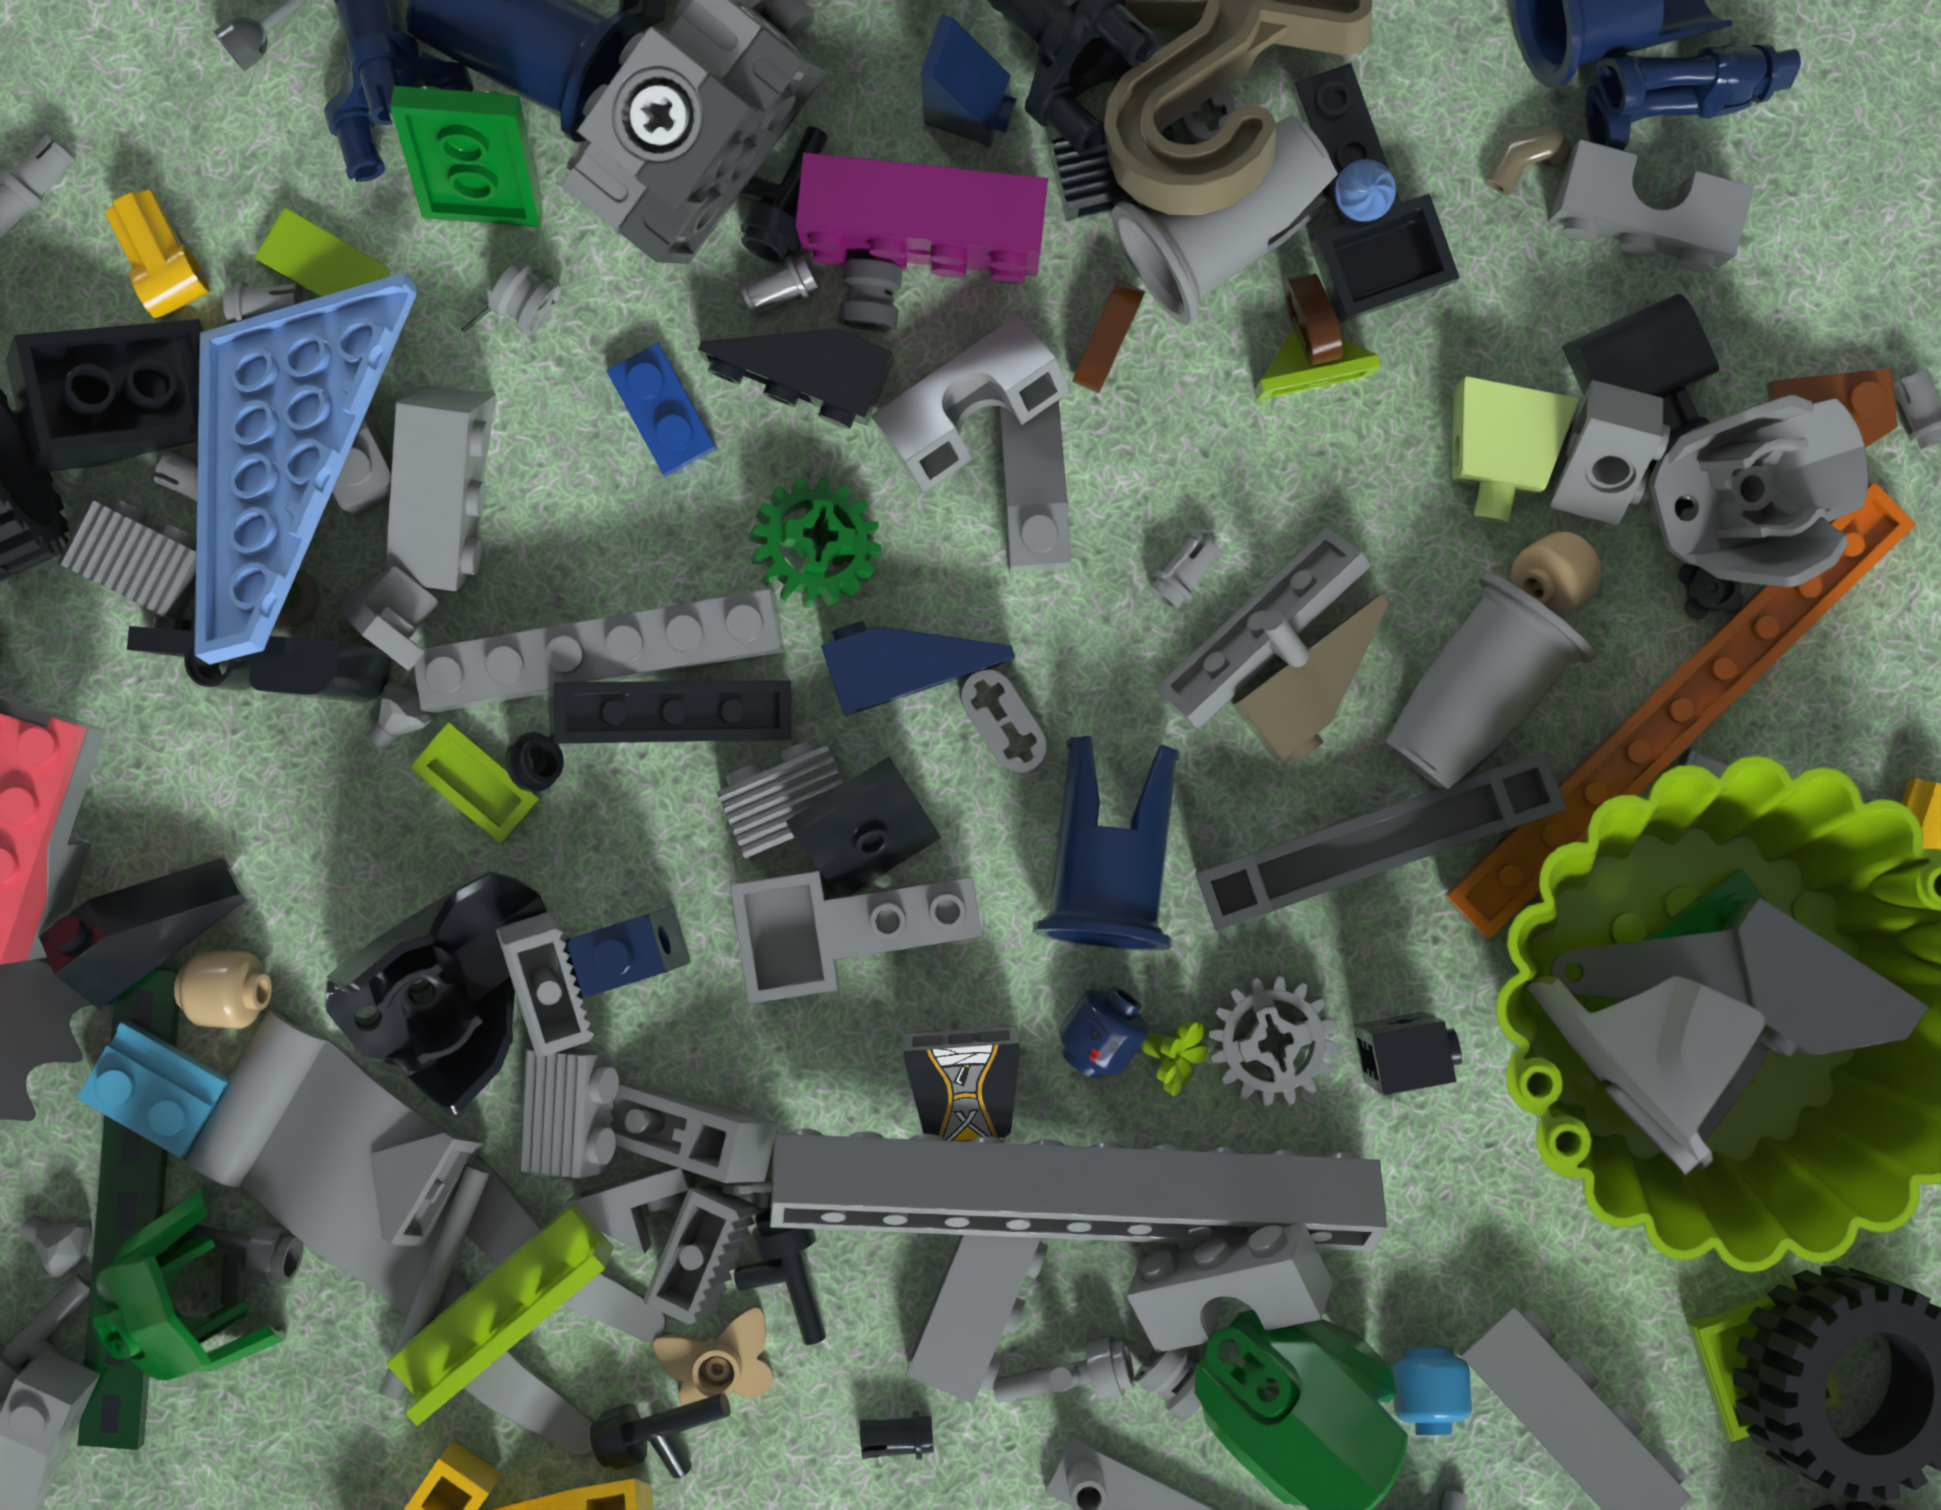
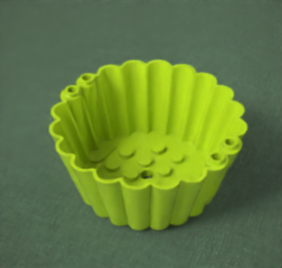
(1812, 1136)

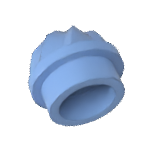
(1365, 190)

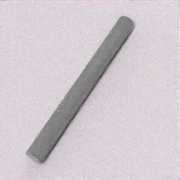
(439, 1266)

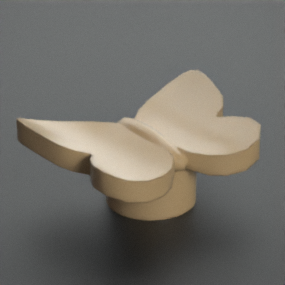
(719, 1363)

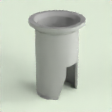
(1194, 254)
(1484, 683)

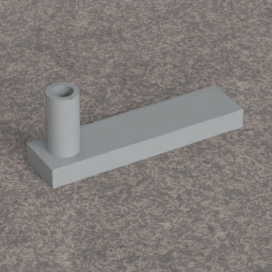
(1101, 1481)

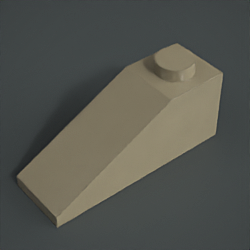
(1302, 700)

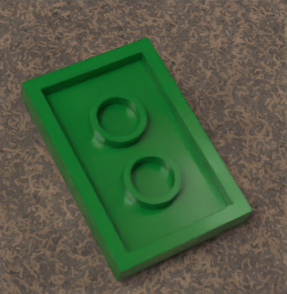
(468, 155)

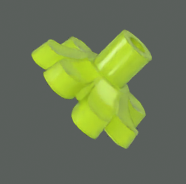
(1177, 1054)

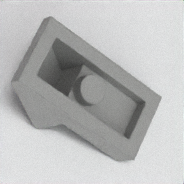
(389, 613)
(617, 1208)

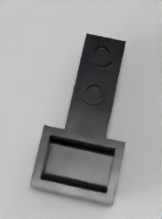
(1379, 259)
(1652, 353)
(284, 667)

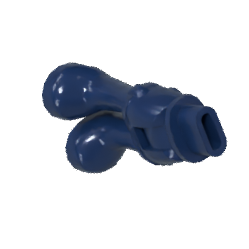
(1703, 85)

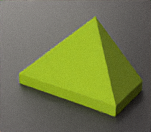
(1293, 373)

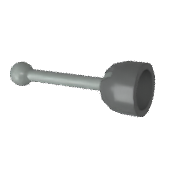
(247, 38)

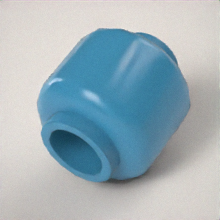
(1432, 1389)

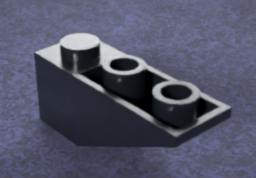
(816, 366)

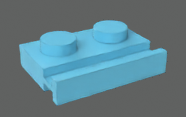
(153, 1088)

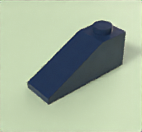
(964, 86)
(895, 663)

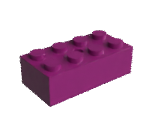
(921, 216)

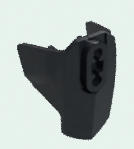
(459, 1019)

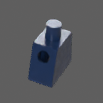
(627, 952)

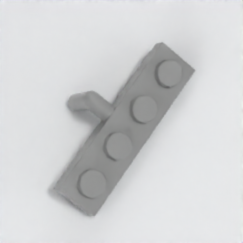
(1264, 628)

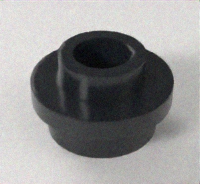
(546, 759)

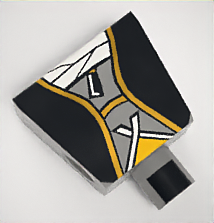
(964, 1081)

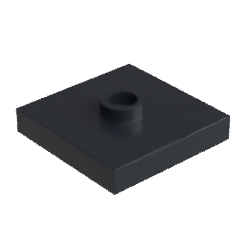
(863, 828)

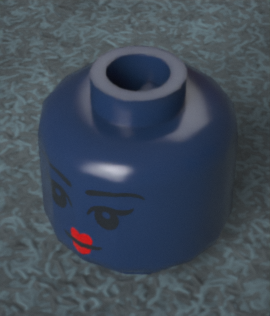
(1103, 1032)

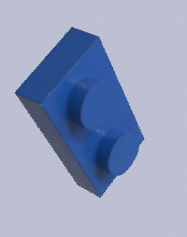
(661, 409)

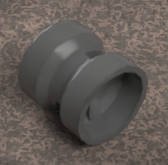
(870, 295)

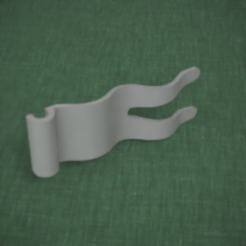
(301, 1142)

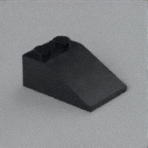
(105, 392)

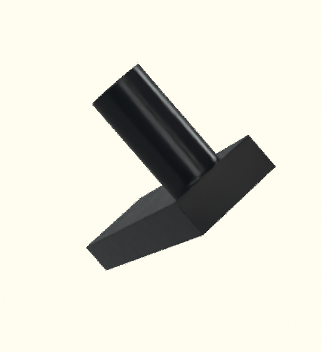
(669, 711)

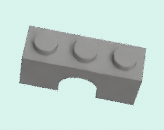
(1599, 199)
(1001, 369)
(1269, 1270)

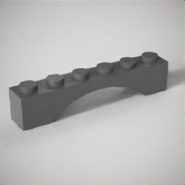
(1381, 841)

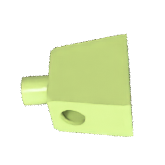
(1506, 441)

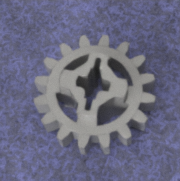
(1298, 1032)

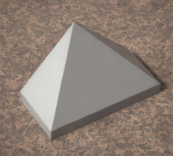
(418, 1183)

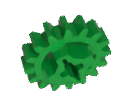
(791, 541)

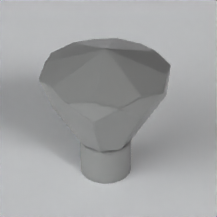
(398, 715)
(58, 1244)

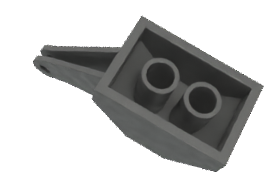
(1801, 983)

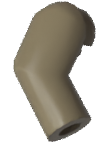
(1525, 148)

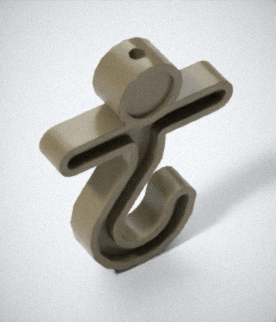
(1192, 69)

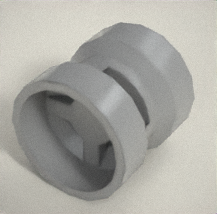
(1173, 1378)

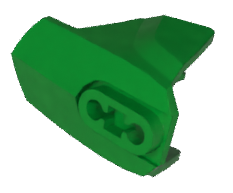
(140, 1311)
(1304, 1411)

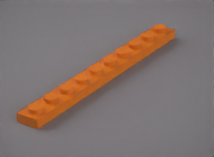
(1676, 714)

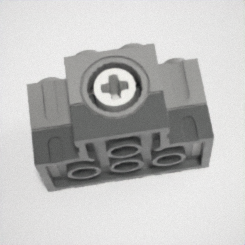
(688, 124)

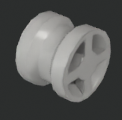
(524, 296)

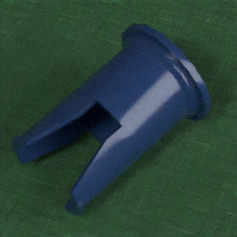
(1571, 33)
(535, 48)
(1105, 875)

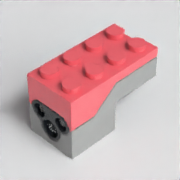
(42, 784)

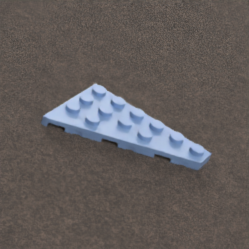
(272, 437)

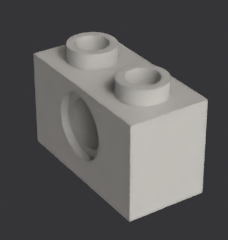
(1608, 453)

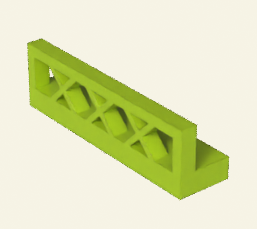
(500, 1311)

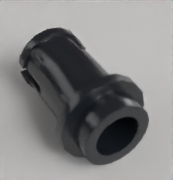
(897, 1436)

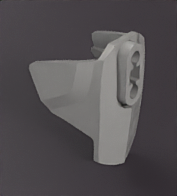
(1763, 491)
(1669, 1055)

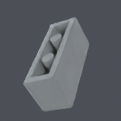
(972, 1311)

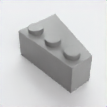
(438, 485)

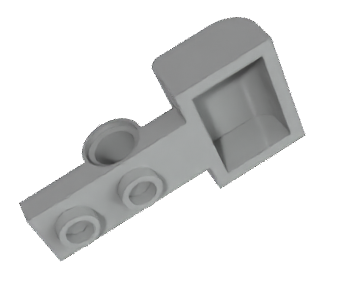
(796, 935)

